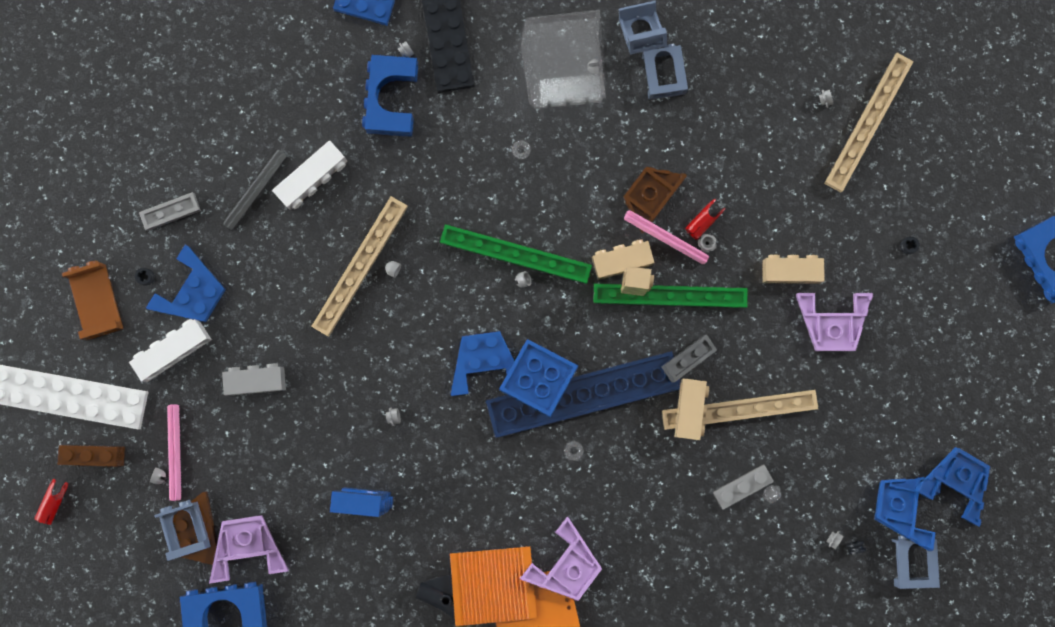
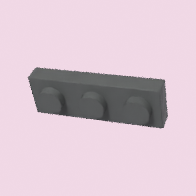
(689, 358)

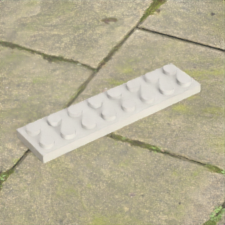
(72, 397)

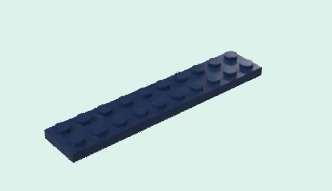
(587, 394)

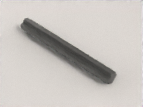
(254, 189)

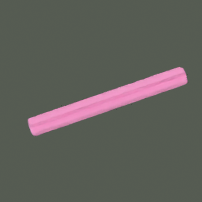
(666, 237)
(174, 452)

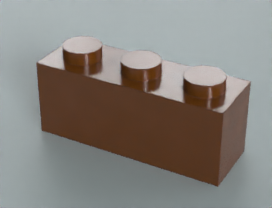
(91, 455)

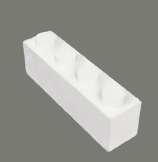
(310, 175)
(170, 350)

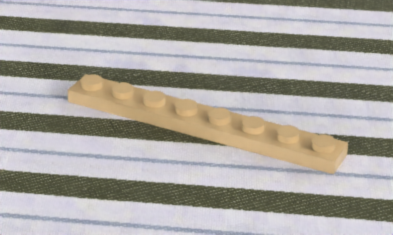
(868, 122)
(359, 266)
(750, 408)

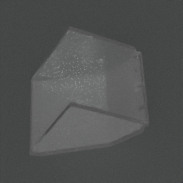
(564, 59)

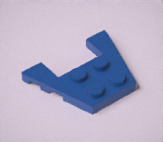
(197, 295)
(480, 354)
(964, 475)
(898, 510)

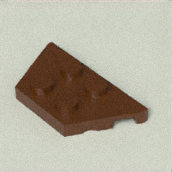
(652, 192)
(187, 535)

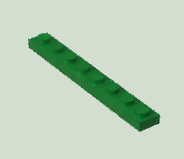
(515, 254)
(673, 296)

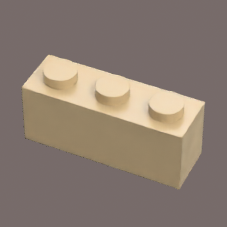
(616, 261)
(793, 269)
(637, 281)
(691, 409)

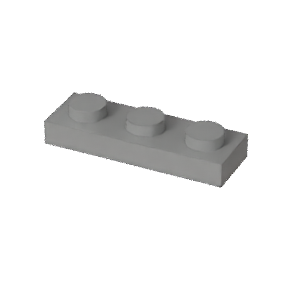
(169, 211)
(743, 486)

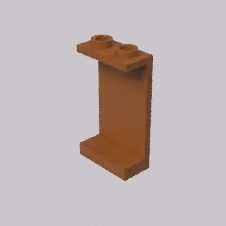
(94, 300)

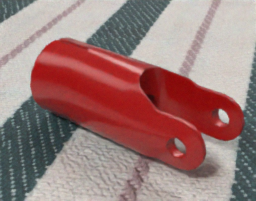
(702, 222)
(50, 504)

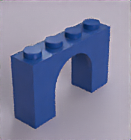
(382, 71)
(1033, 245)
(361, 502)
(247, 599)

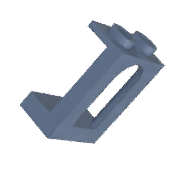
(647, 40)
(656, 91)
(166, 519)
(903, 580)

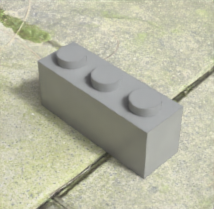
(253, 380)

